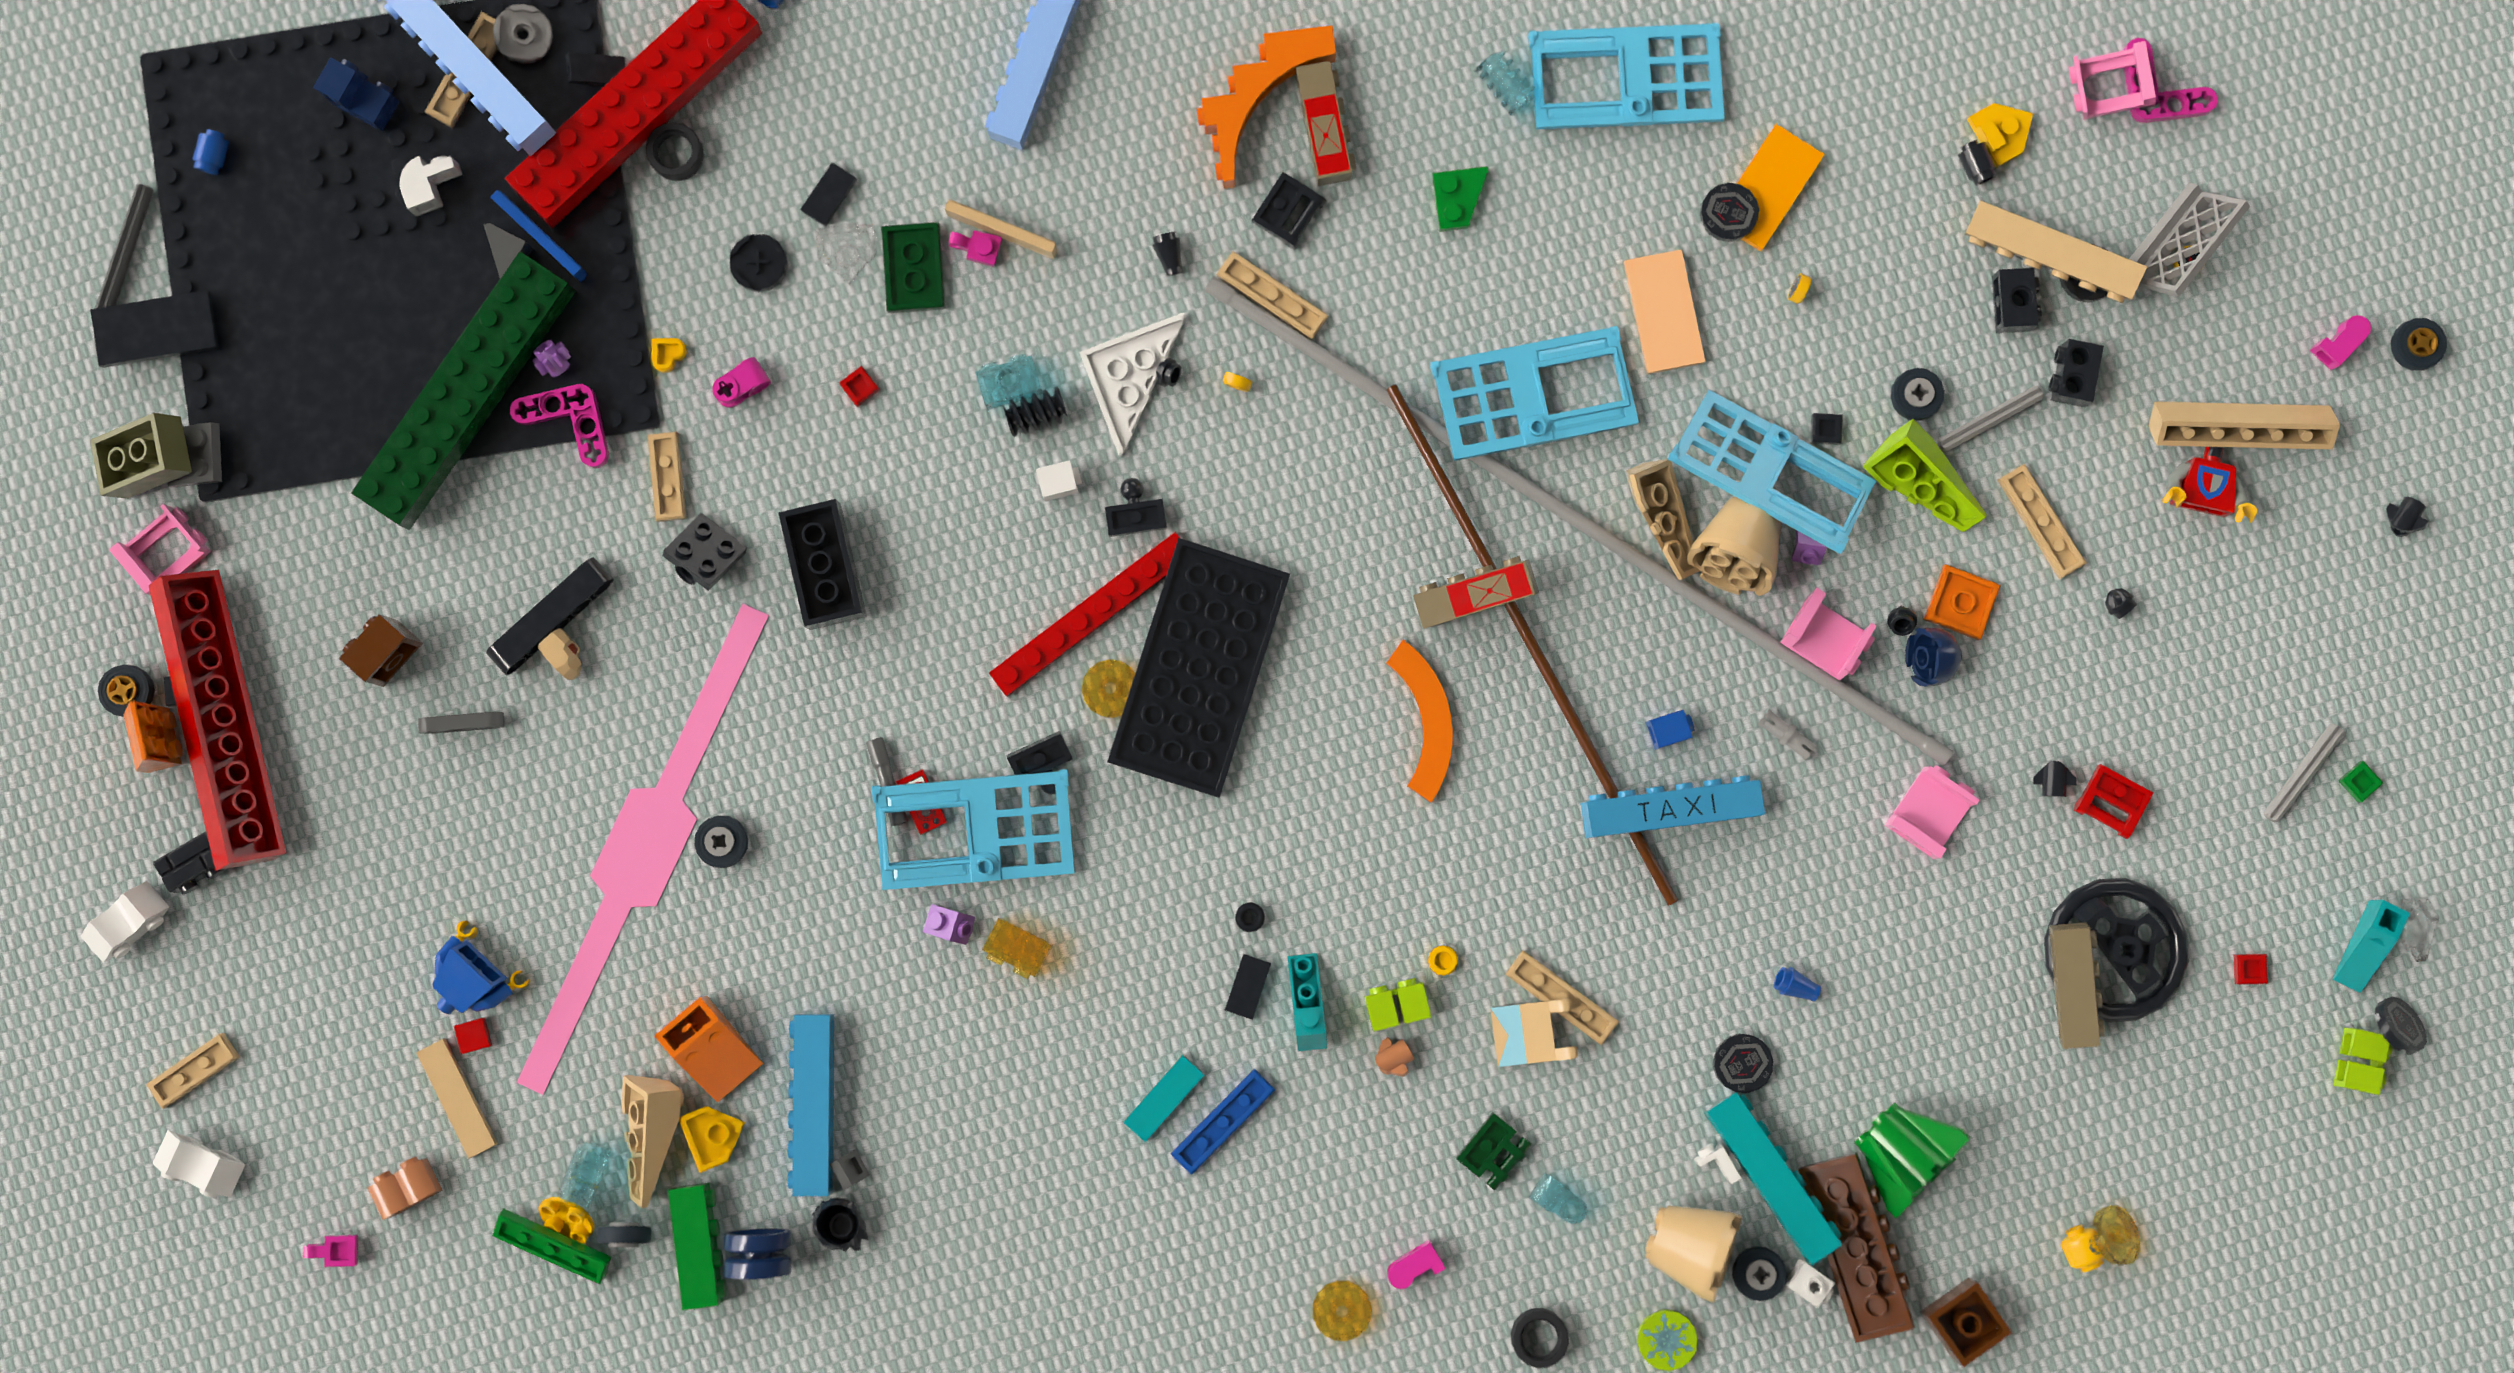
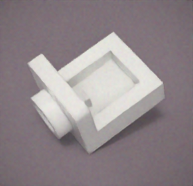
(1727, 1163)

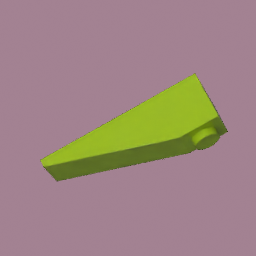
(1919, 470)

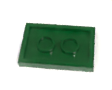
(913, 267)

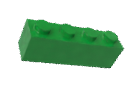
(696, 1246)

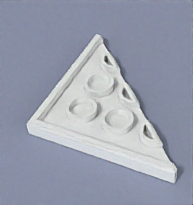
(1125, 374)

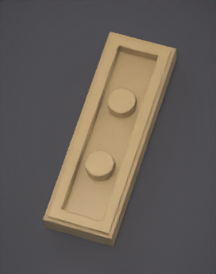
(667, 476)
(193, 1070)

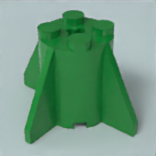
(1908, 1154)

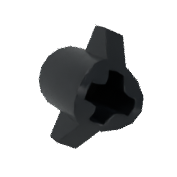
(2406, 517)
(2054, 779)

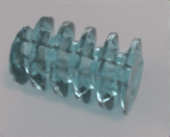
(1506, 82)

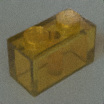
(1017, 948)

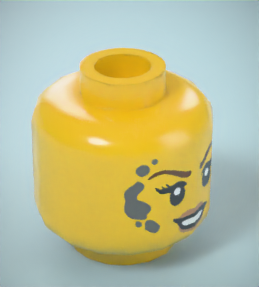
(2081, 1249)

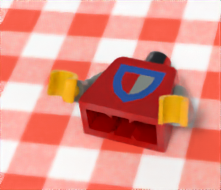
(2209, 487)

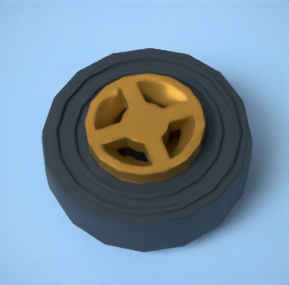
(2429, 339)
(116, 685)

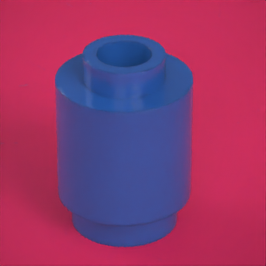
(210, 152)

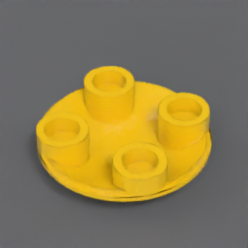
(566, 1219)

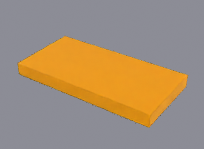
(1776, 180)

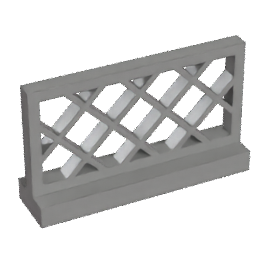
(2172, 233)

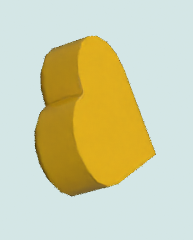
(666, 353)

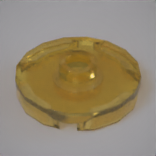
(1094, 687)
(2116, 1235)
(1341, 1294)

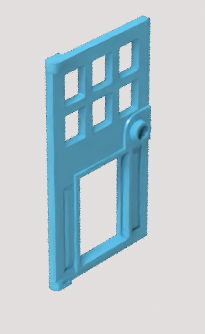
(1634, 75)
(1527, 393)
(1765, 467)
(981, 826)

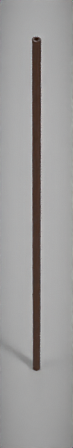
(1527, 636)

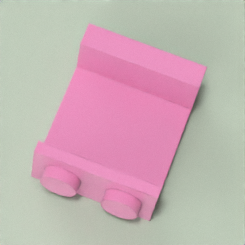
(1827, 637)
(1931, 811)

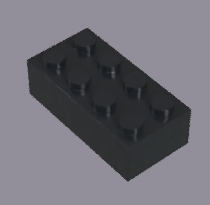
(822, 564)

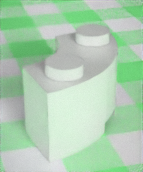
(125, 922)
(208, 1169)

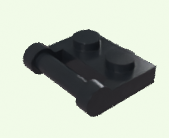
(1280, 205)

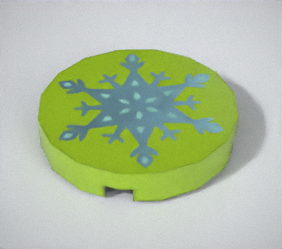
(1667, 1340)

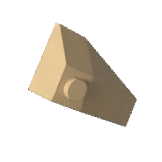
(1661, 505)
(653, 1118)

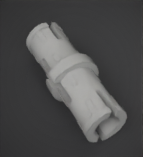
(1787, 734)

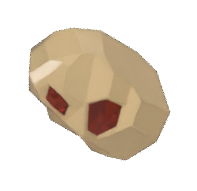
(562, 653)

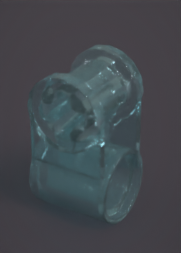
(1554, 1198)

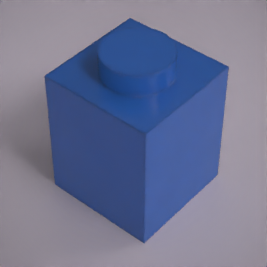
(1670, 729)

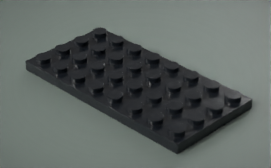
(1198, 668)

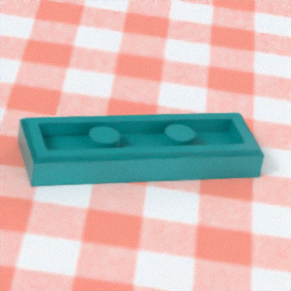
(1163, 1098)

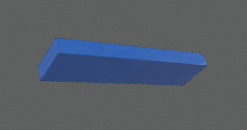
(539, 235)
(1223, 1121)

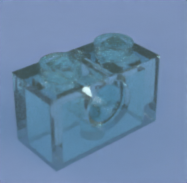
(996, 394)
(584, 1173)

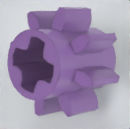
(551, 358)

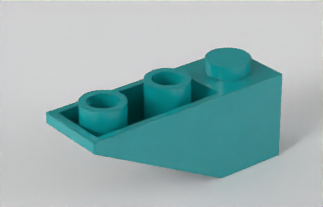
(2370, 943)
(1307, 1002)

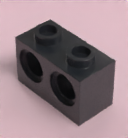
(2083, 375)

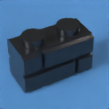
(187, 865)

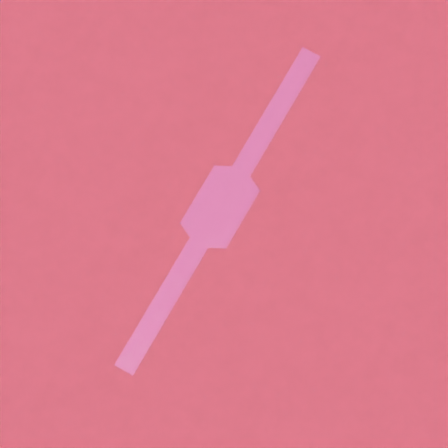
(642, 849)

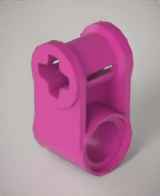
(743, 381)

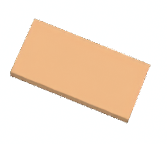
(1664, 311)

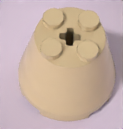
(1738, 549)
(1694, 1247)

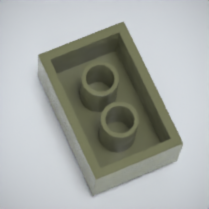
(140, 455)

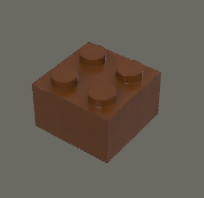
(380, 650)
(1966, 1322)

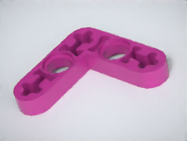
(2183, 95)
(578, 414)

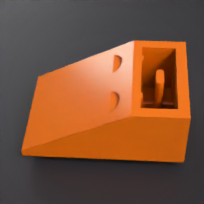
(152, 737)
(709, 1048)

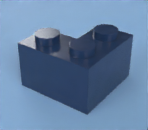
(351, 92)

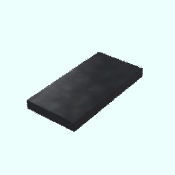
(154, 329)

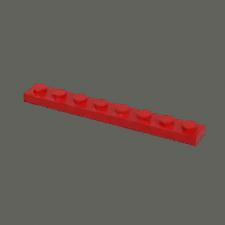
(1085, 618)

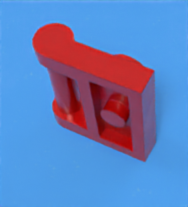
(2118, 792)

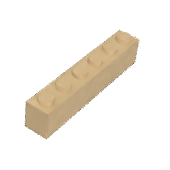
(2055, 251)
(2243, 425)

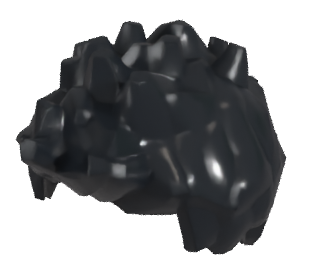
(839, 1225)

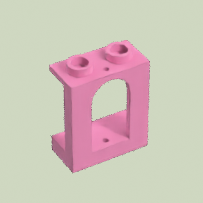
(2084, 68)
(172, 518)

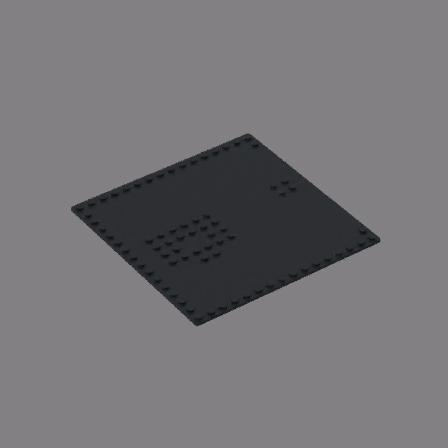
(336, 291)

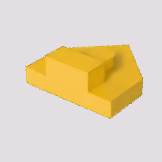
(2002, 130)
(710, 1136)

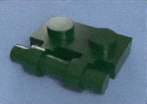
(1486, 1146)

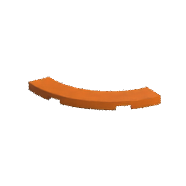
(1434, 716)

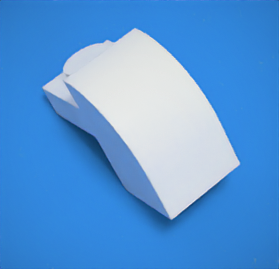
(420, 180)

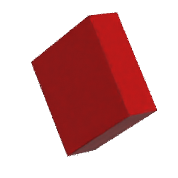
(859, 386)
(2250, 969)
(472, 1035)

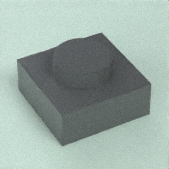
(849, 1169)

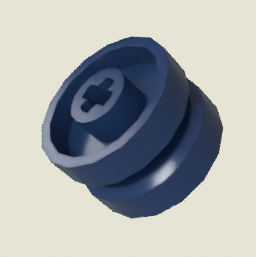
(757, 1256)

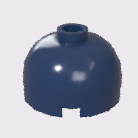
(1933, 656)

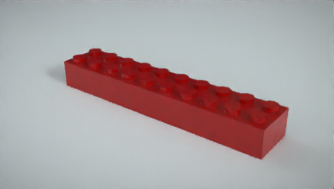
(633, 106)
(217, 719)

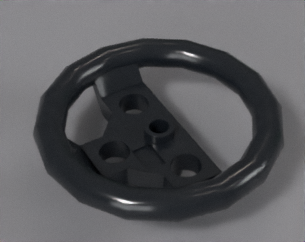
(2160, 917)

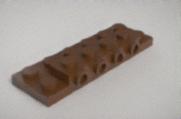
(1866, 1262)

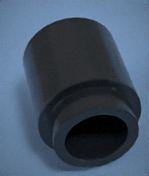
(1977, 162)

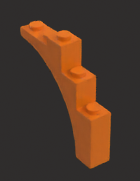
(1253, 83)

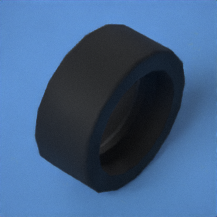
(662, 133)
(1562, 1338)

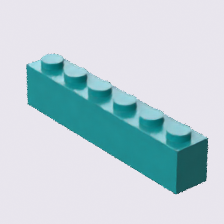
(1773, 1178)

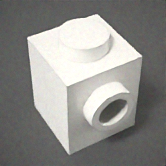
(1058, 480)
(1809, 1283)

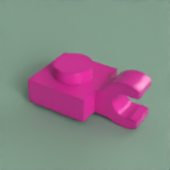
(981, 247)
(337, 1250)

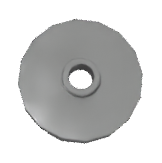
(517, 19)

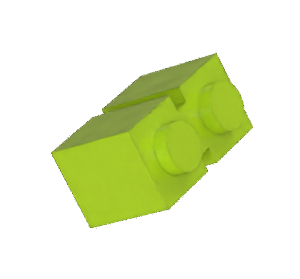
(1411, 1001)
(2359, 1076)

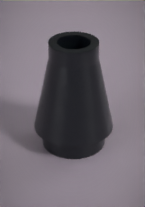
(1168, 252)

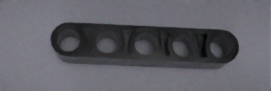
(549, 614)

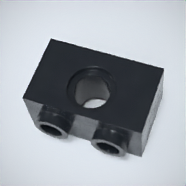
(2007, 315)

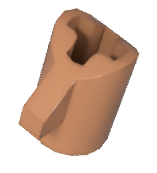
(1394, 1057)

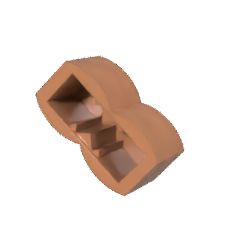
(404, 1188)

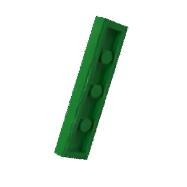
(551, 1246)

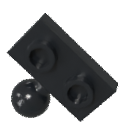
(1136, 515)
(1041, 757)

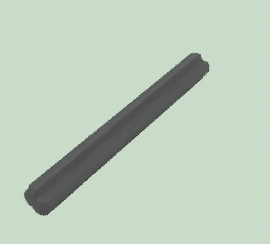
(125, 246)

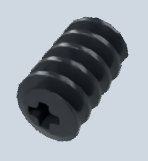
(1035, 411)

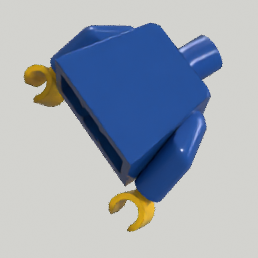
(467, 977)

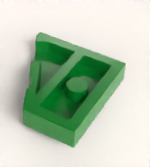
(1456, 196)

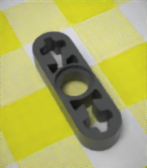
(461, 722)

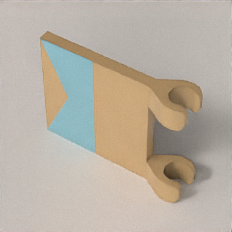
(1526, 1033)

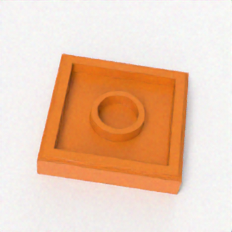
(1962, 602)

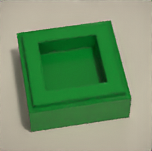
(2360, 781)

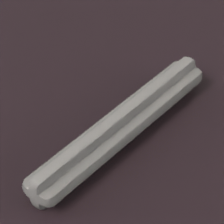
(1990, 419)
(2304, 773)

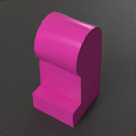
(2348, 337)
(1412, 1264)

